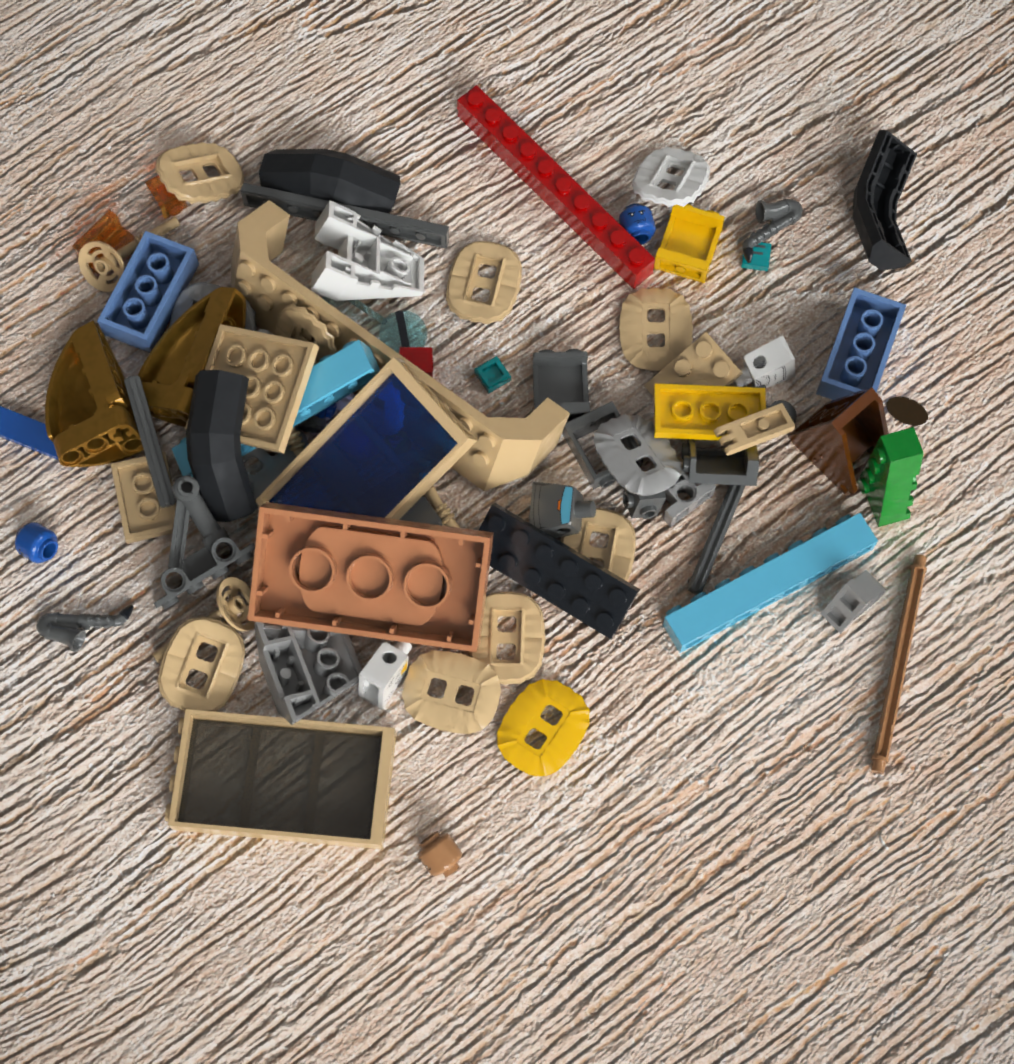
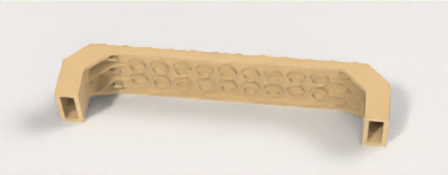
(504, 447)

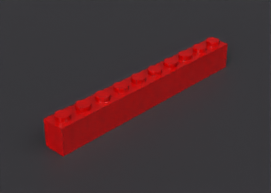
(555, 187)

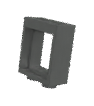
(589, 423)

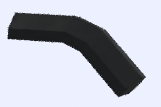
(330, 177)
(877, 201)
(216, 444)

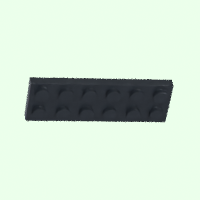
(558, 572)

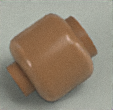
(439, 854)

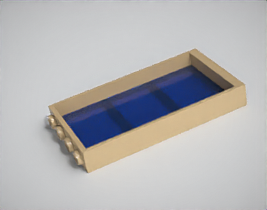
(376, 451)

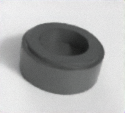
(313, 424)

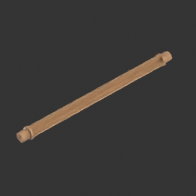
(899, 664)

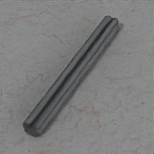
(149, 441)
(715, 538)

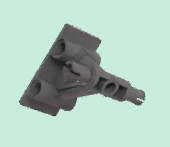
(205, 561)

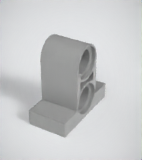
(681, 508)
(853, 600)

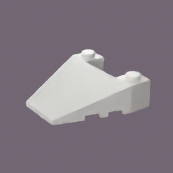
(366, 261)

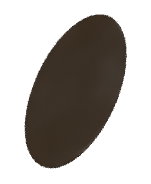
(907, 411)

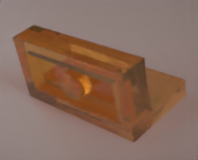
(107, 230)

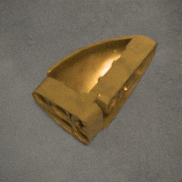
(185, 350)
(89, 404)

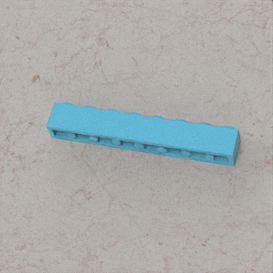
(328, 383)
(769, 582)

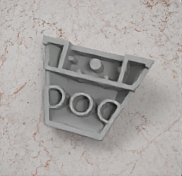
(305, 667)

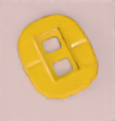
(561, 738)

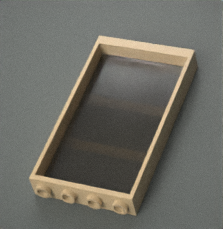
(282, 779)

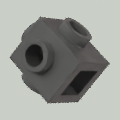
(643, 506)

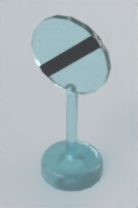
(397, 329)

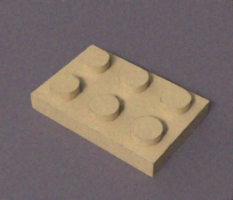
(698, 365)
(138, 501)

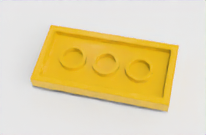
(700, 409)

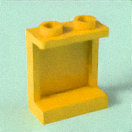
(689, 242)

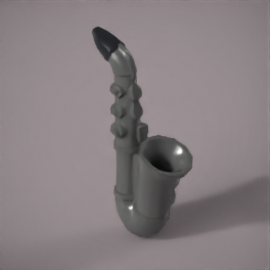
(780, 214)
(64, 627)

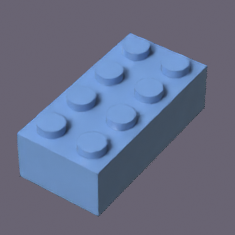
(148, 291)
(861, 345)

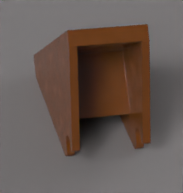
(841, 434)

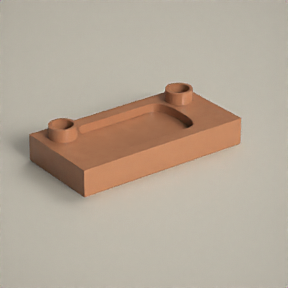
(370, 576)

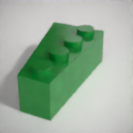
(892, 476)

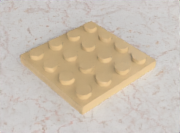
(277, 381)

